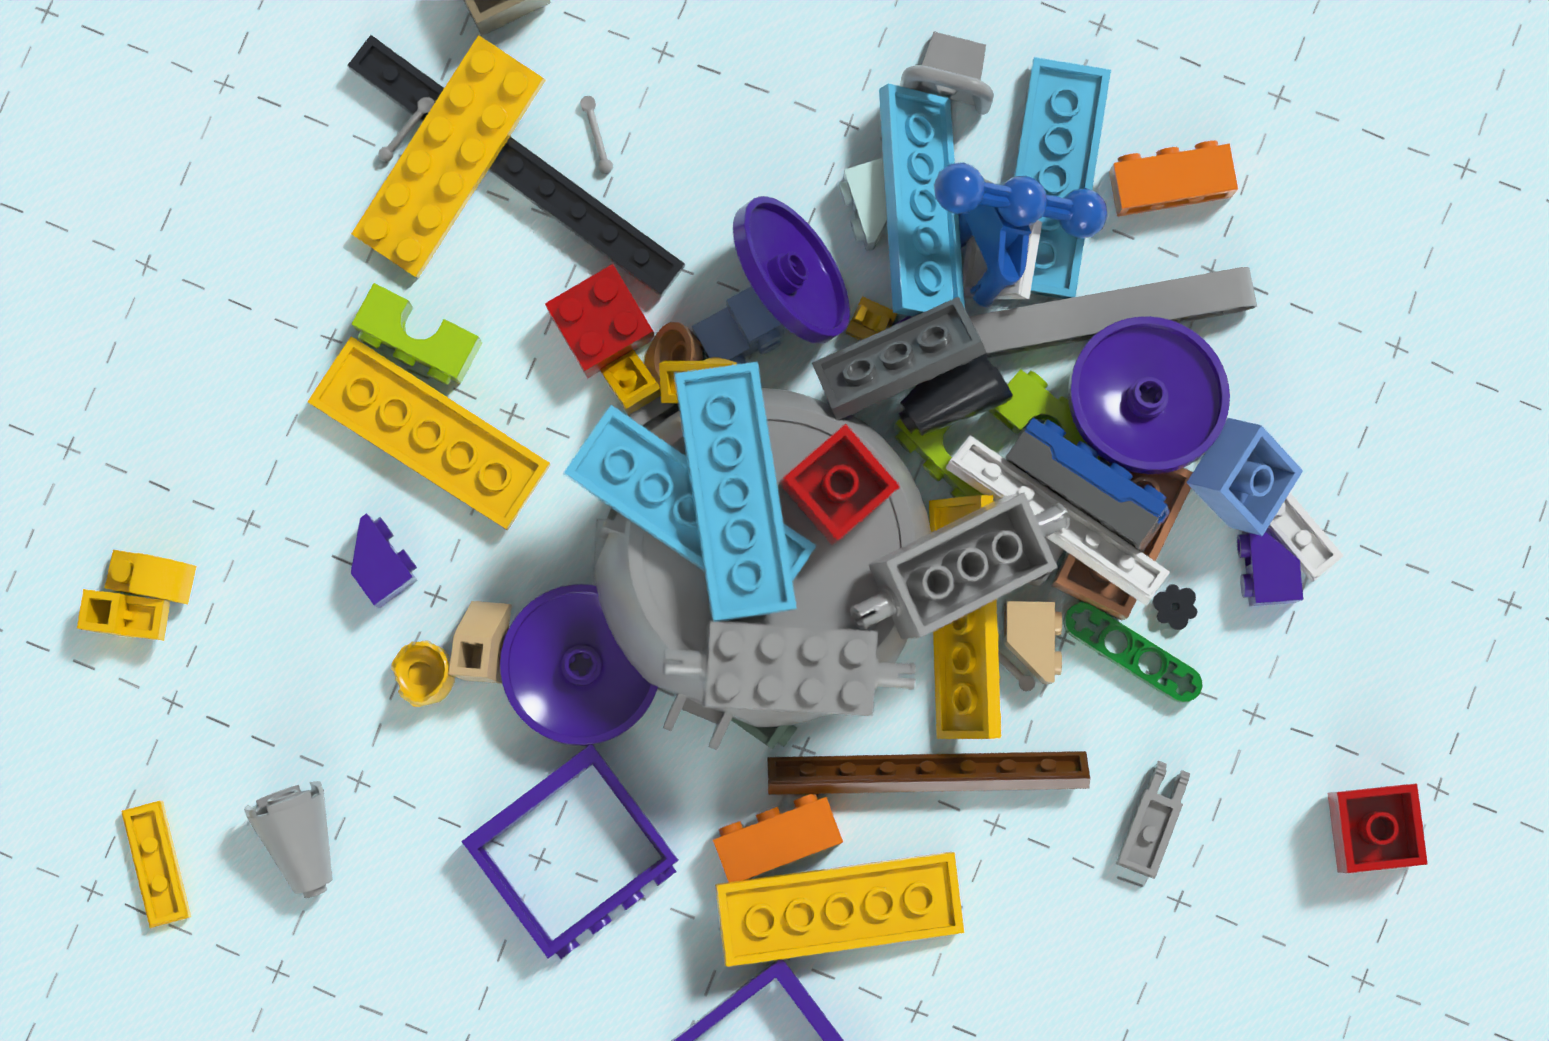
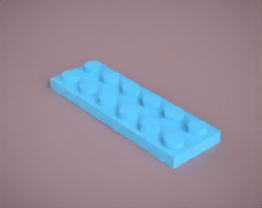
(1061, 153)
(920, 232)
(651, 486)
(735, 492)

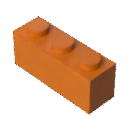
(1173, 178)
(777, 838)

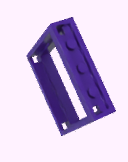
(598, 917)
(791, 984)

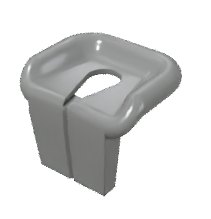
(952, 70)

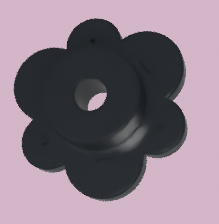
(1183, 598)

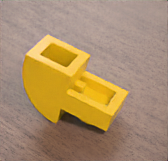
(150, 576)
(123, 615)

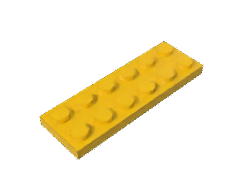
(448, 156)
(429, 433)
(966, 653)
(839, 908)

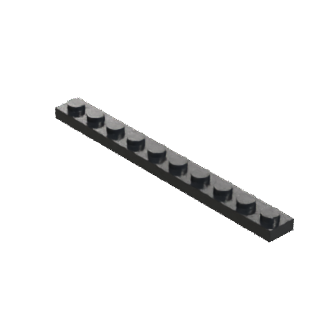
(532, 177)

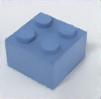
(1245, 476)

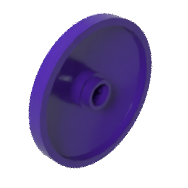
(791, 270)
(1149, 395)
(569, 671)

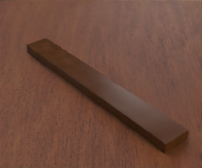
(928, 772)

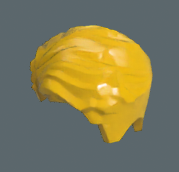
(422, 673)

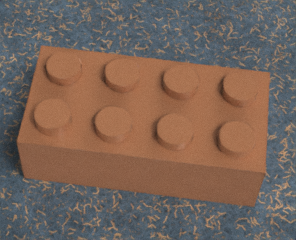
(1091, 587)

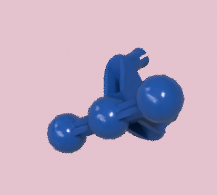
(1001, 220)

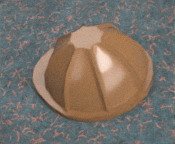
(672, 343)

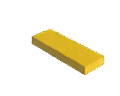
(156, 864)

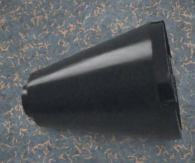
(954, 396)

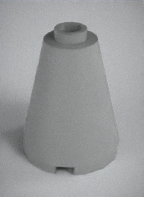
(296, 836)

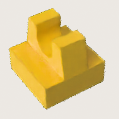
(870, 319)

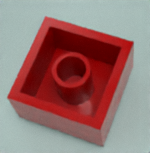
(600, 320)
(839, 484)
(1377, 828)

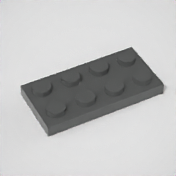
(898, 358)

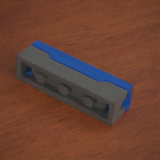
(1089, 484)

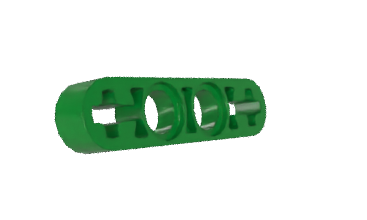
(1134, 649)

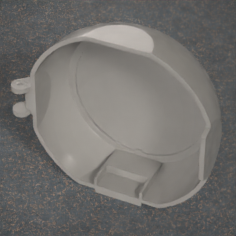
(662, 599)

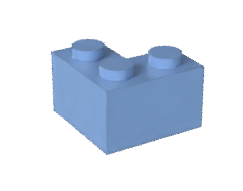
(739, 329)

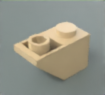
(1030, 636)
(480, 642)

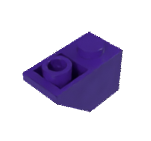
(377, 564)
(1271, 571)

